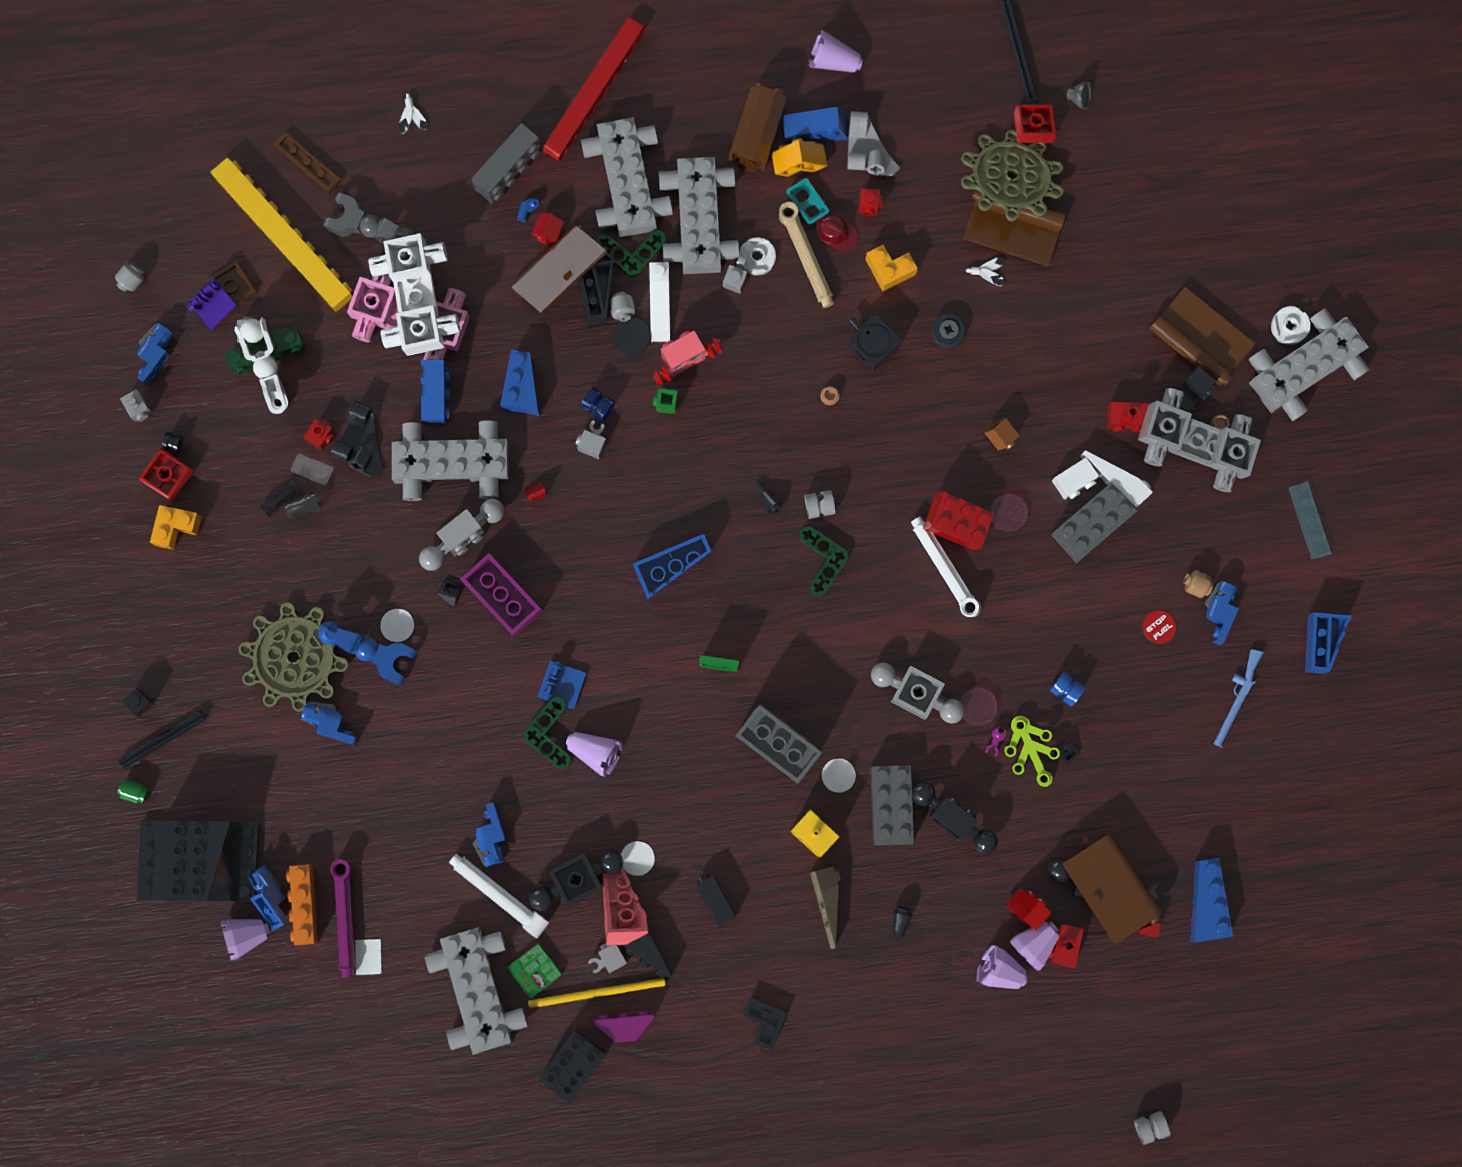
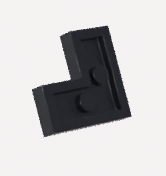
(770, 1019)

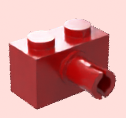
(1126, 416)
(1029, 908)
(1067, 946)

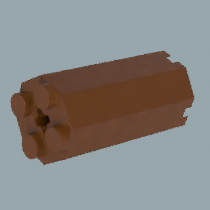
(758, 127)

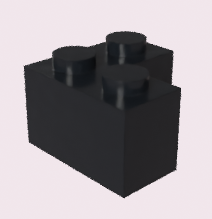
(1196, 387)

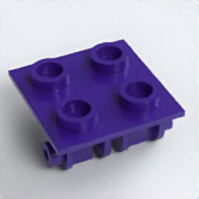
(212, 303)

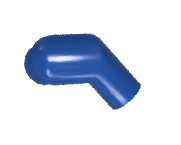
(526, 207)

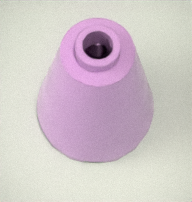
(834, 55)
(595, 751)

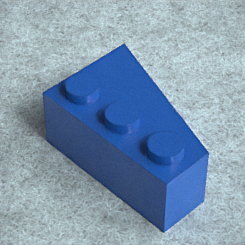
(816, 125)

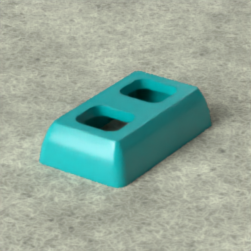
(814, 199)

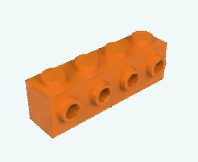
(303, 905)

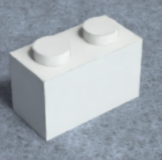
(1076, 478)

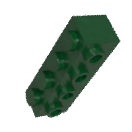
(285, 343)

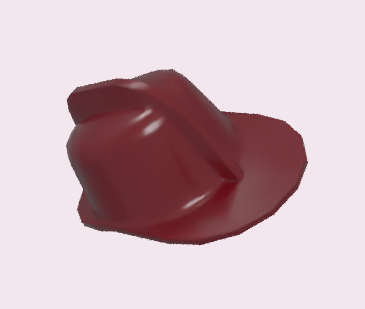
(836, 233)

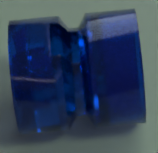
(591, 404)

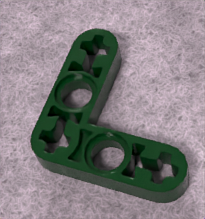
(635, 258)
(829, 555)
(542, 730)

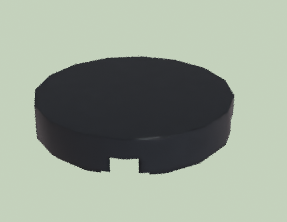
(632, 337)

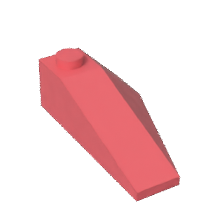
(622, 911)

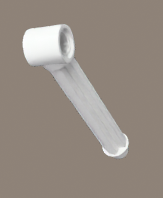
(946, 568)
(531, 921)

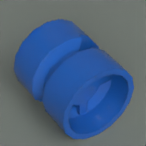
(1067, 689)

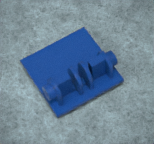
(561, 682)

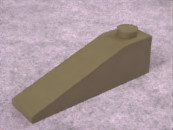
(826, 891)

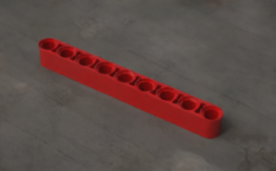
(594, 88)

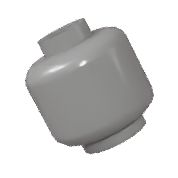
(129, 277)
(621, 306)

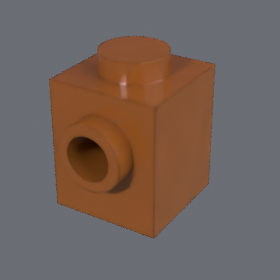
(1002, 434)

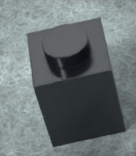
(137, 702)

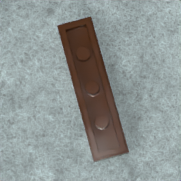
(307, 162)

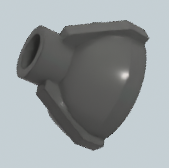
(1080, 94)

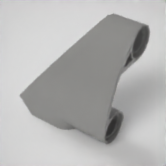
(866, 149)

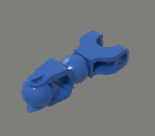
(366, 649)

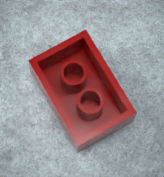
(958, 521)

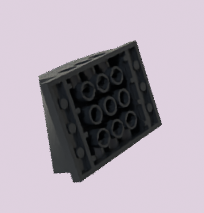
(197, 860)

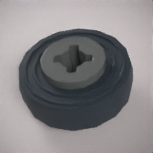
(944, 336)

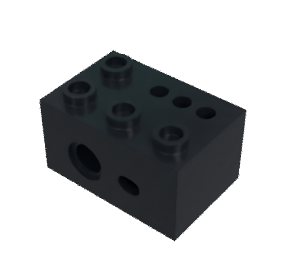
(572, 1066)

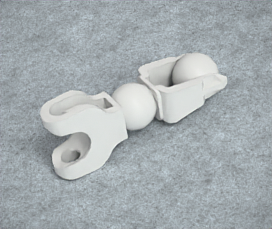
(264, 365)

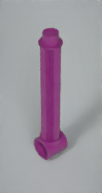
(344, 917)

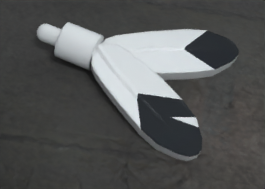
(410, 113)
(986, 271)

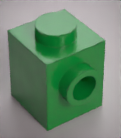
(665, 401)

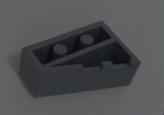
(594, 292)

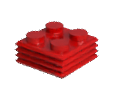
(1044, 128)
(154, 478)

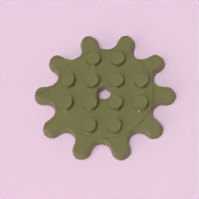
(1010, 157)
(272, 663)

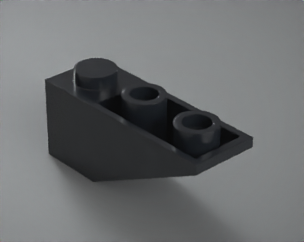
(648, 952)

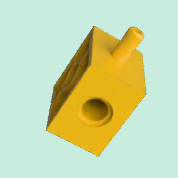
(814, 834)

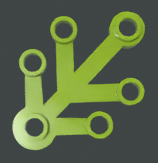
(1030, 748)

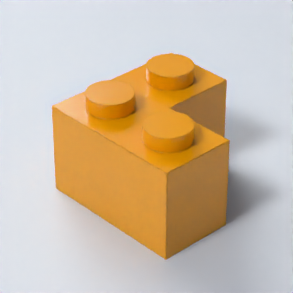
(799, 156)
(889, 272)
(170, 522)

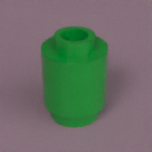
(133, 792)

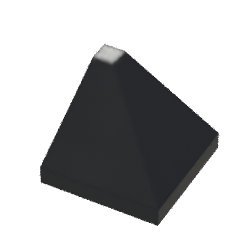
(450, 591)
(1068, 752)

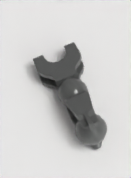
(358, 221)

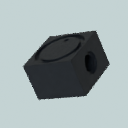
(873, 342)

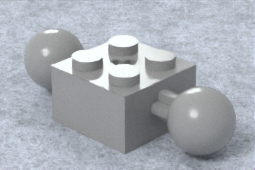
(460, 534)
(884, 676)

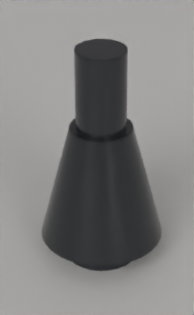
(771, 502)

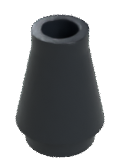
(901, 919)

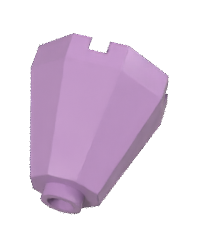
(243, 935)
(1036, 944)
(1000, 970)

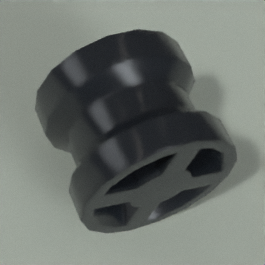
(172, 442)

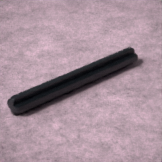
(161, 739)

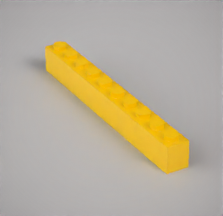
(281, 234)

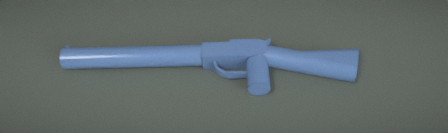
(1246, 683)

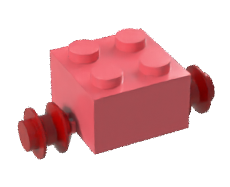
(684, 354)

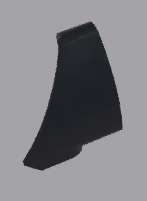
(359, 442)

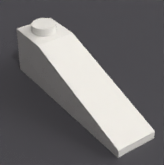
(659, 302)
(1130, 486)

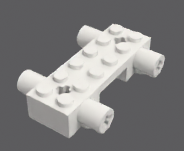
(414, 294)

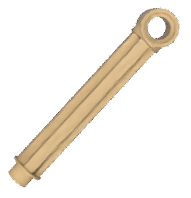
(806, 254)

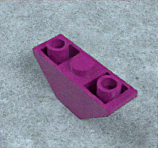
(624, 1027)

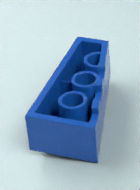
(667, 565)
(1210, 909)

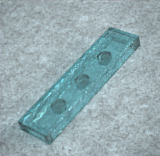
(1309, 520)

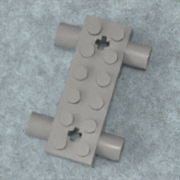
(626, 177)
(699, 215)
(1308, 364)
(1224, 449)
(450, 460)
(476, 990)

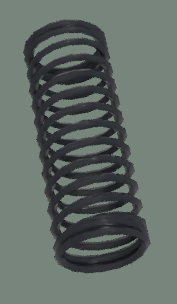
(295, 489)

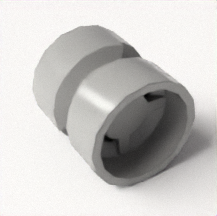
(819, 504)
(1153, 1127)

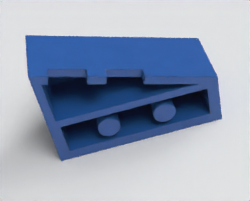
(519, 386)
(435, 392)
(1323, 640)

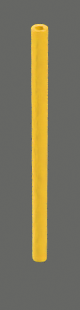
(596, 992)

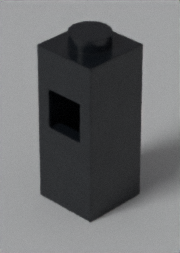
(715, 900)

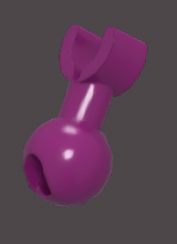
(997, 737)

